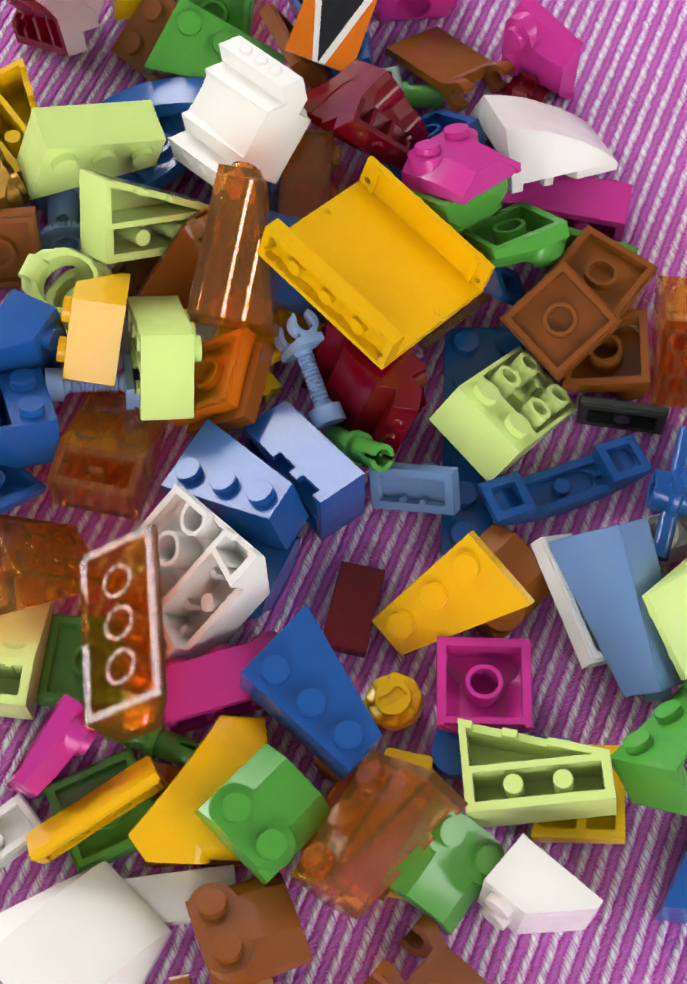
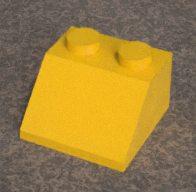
(94, 329)

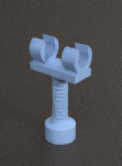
(59, 387)
(325, 411)

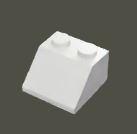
(535, 893)

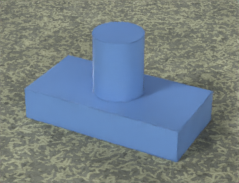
(416, 488)

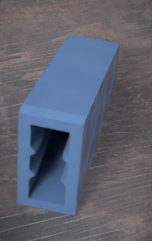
(607, 577)

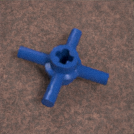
(669, 496)

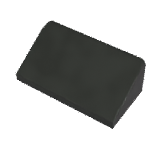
(621, 414)

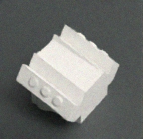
(243, 113)

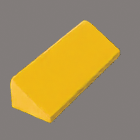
(94, 811)

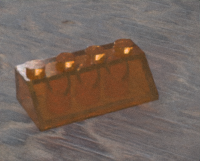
(123, 636)

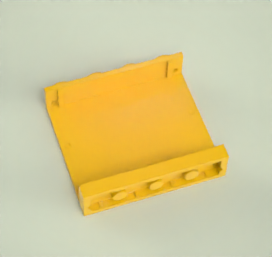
(378, 264)

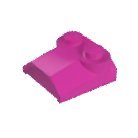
(542, 47)
(455, 165)
(484, 683)
(53, 746)

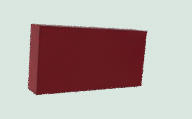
(353, 608)

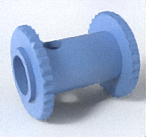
(62, 219)

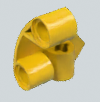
(171, 827)

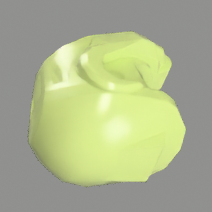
(40, 265)

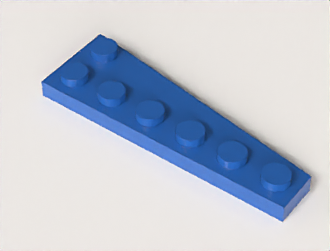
(465, 355)

